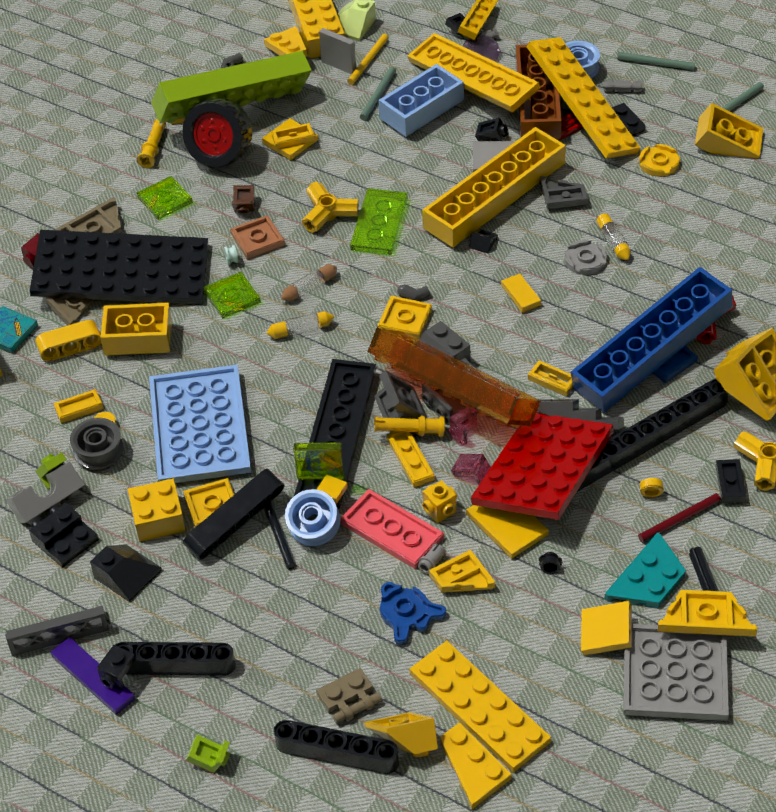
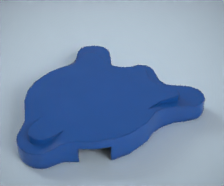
(407, 609)

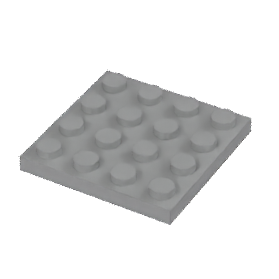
(675, 675)

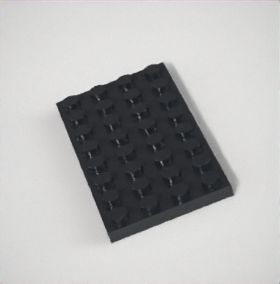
(119, 267)

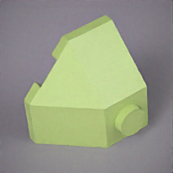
(357, 18)

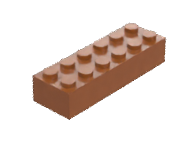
(543, 107)

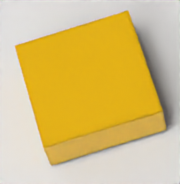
(333, 487)

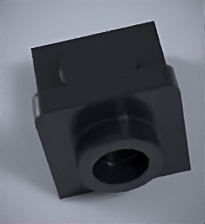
(490, 129)

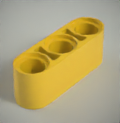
(68, 340)

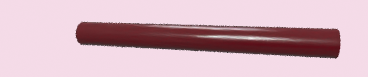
(679, 517)

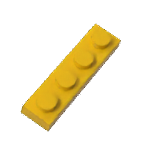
(476, 18)

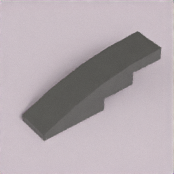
(570, 409)

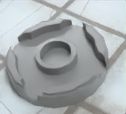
(585, 257)

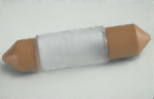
(309, 282)

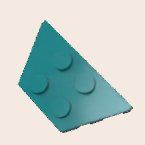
(649, 576)

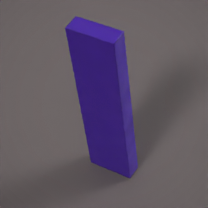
(84, 669)

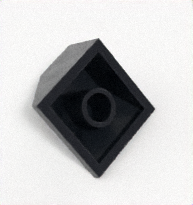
(123, 570)

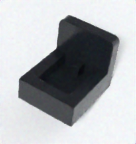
(115, 666)

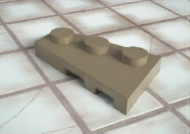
(68, 308)

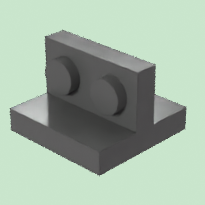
(398, 398)

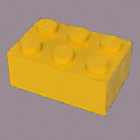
(136, 329)

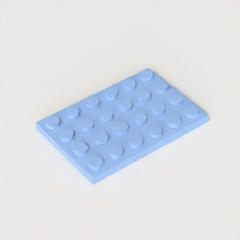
(199, 424)

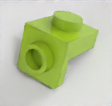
(48, 464)
(208, 753)

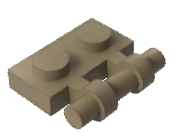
(345, 691)

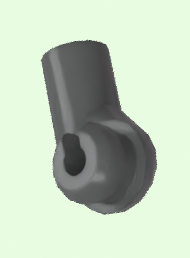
(232, 60)
(408, 292)

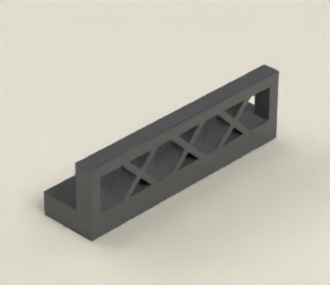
(56, 630)

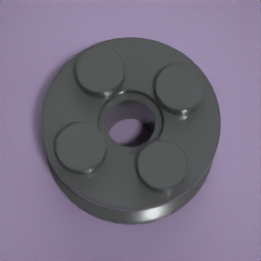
(96, 443)

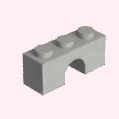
(63, 483)

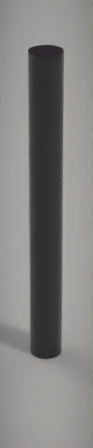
(279, 536)

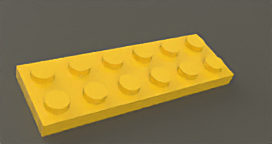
(480, 706)

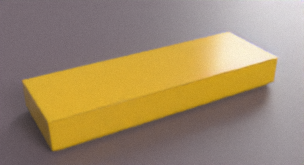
(410, 458)

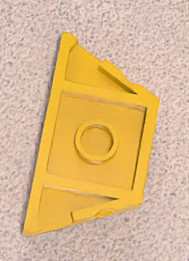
(706, 614)

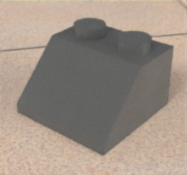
(447, 340)

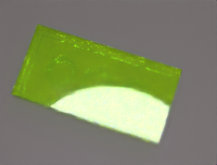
(379, 221)

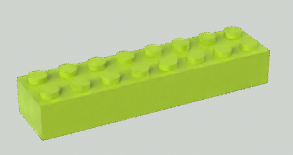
(237, 83)

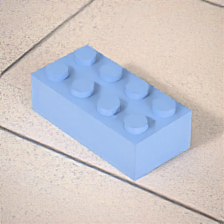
(421, 100)

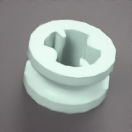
(231, 254)

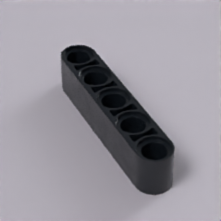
(233, 514)
(185, 658)
(345, 755)

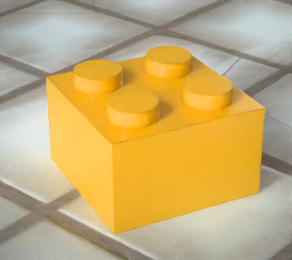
(156, 510)

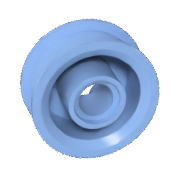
(587, 56)
(316, 531)

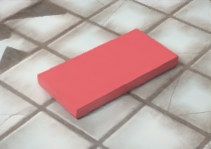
(391, 528)

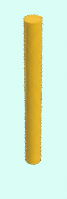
(368, 58)

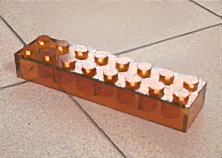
(454, 378)

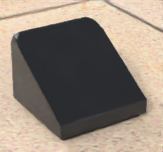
(482, 240)

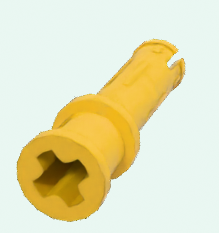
(150, 147)
(420, 426)

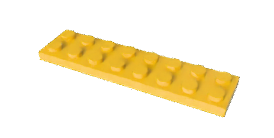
(477, 72)
(583, 97)

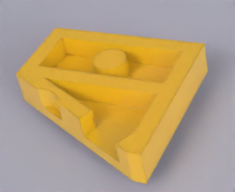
(461, 574)

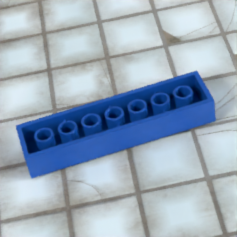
(652, 339)

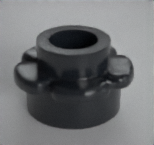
(550, 563)

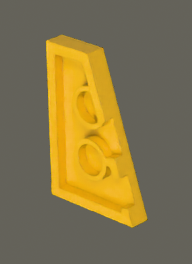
(286, 42)
(474, 765)

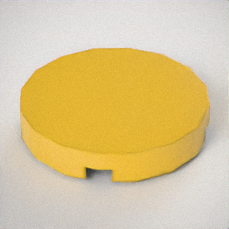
(659, 160)

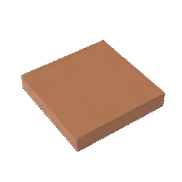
(257, 237)

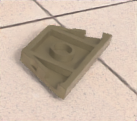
(100, 219)

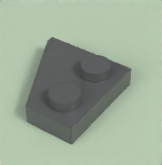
(563, 193)

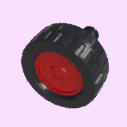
(217, 132)

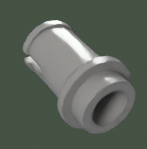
(431, 558)

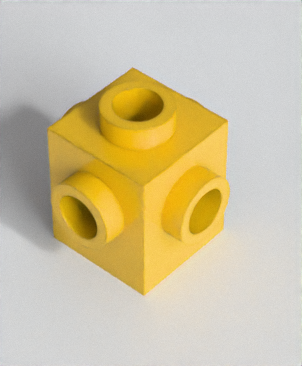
(439, 501)

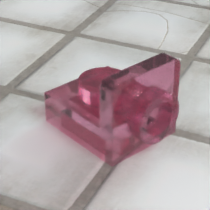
(471, 466)

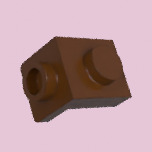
(243, 198)

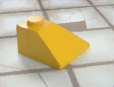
(766, 346)
(408, 730)

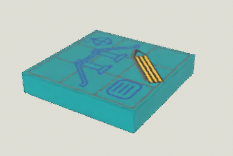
(14, 328)

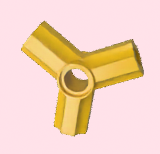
(326, 207)
(764, 454)

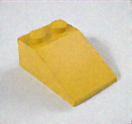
(728, 133)
(748, 380)

